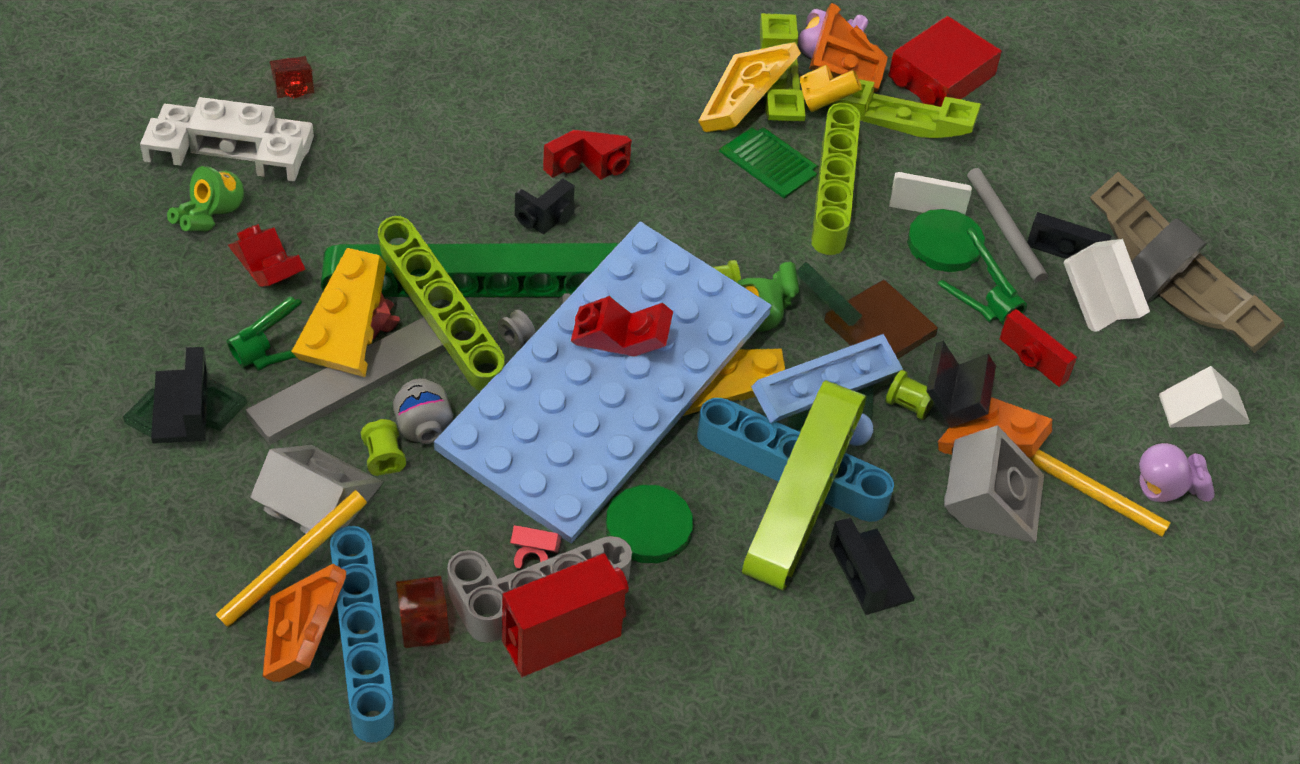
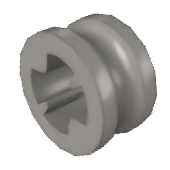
(516, 329)

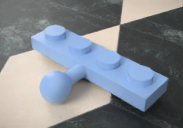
(851, 367)

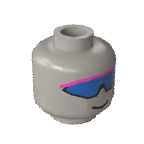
(422, 409)

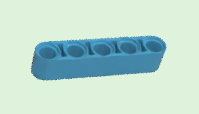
(766, 447)
(365, 650)

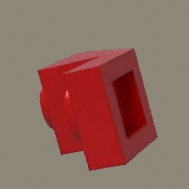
(599, 152)
(264, 255)
(614, 329)

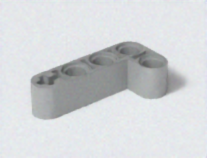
(485, 591)

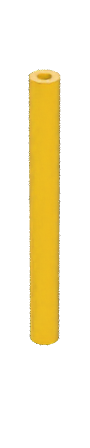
(1100, 493)
(291, 558)

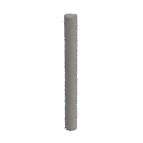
(1007, 225)

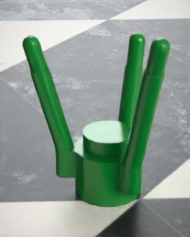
(1000, 299)
(251, 343)

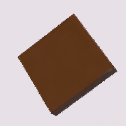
(887, 314)

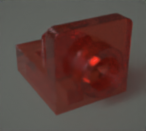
(292, 77)
(423, 612)

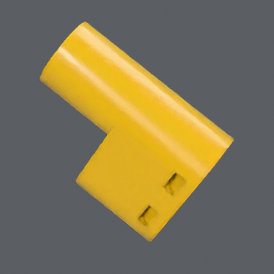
(822, 89)

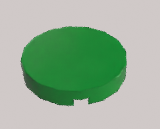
(943, 241)
(651, 521)

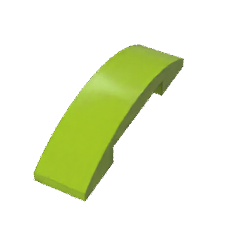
(784, 99)
(914, 118)

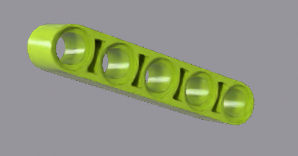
(836, 179)
(439, 286)
(804, 485)

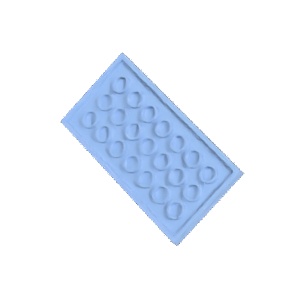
(577, 420)

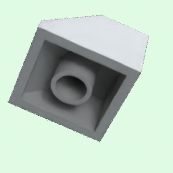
(308, 484)
(994, 486)

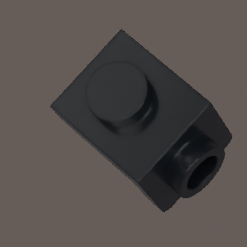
(547, 210)

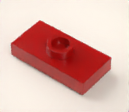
(1037, 348)

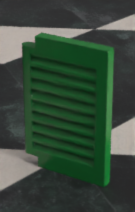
(770, 161)

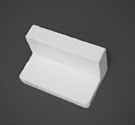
(927, 193)
(1106, 284)

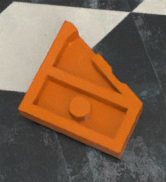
(847, 49)
(1022, 426)
(298, 622)

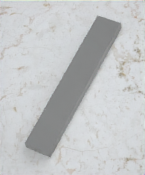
(333, 388)

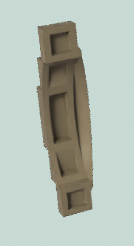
(1201, 289)

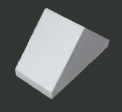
(1203, 401)

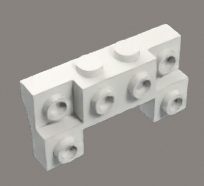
(230, 132)

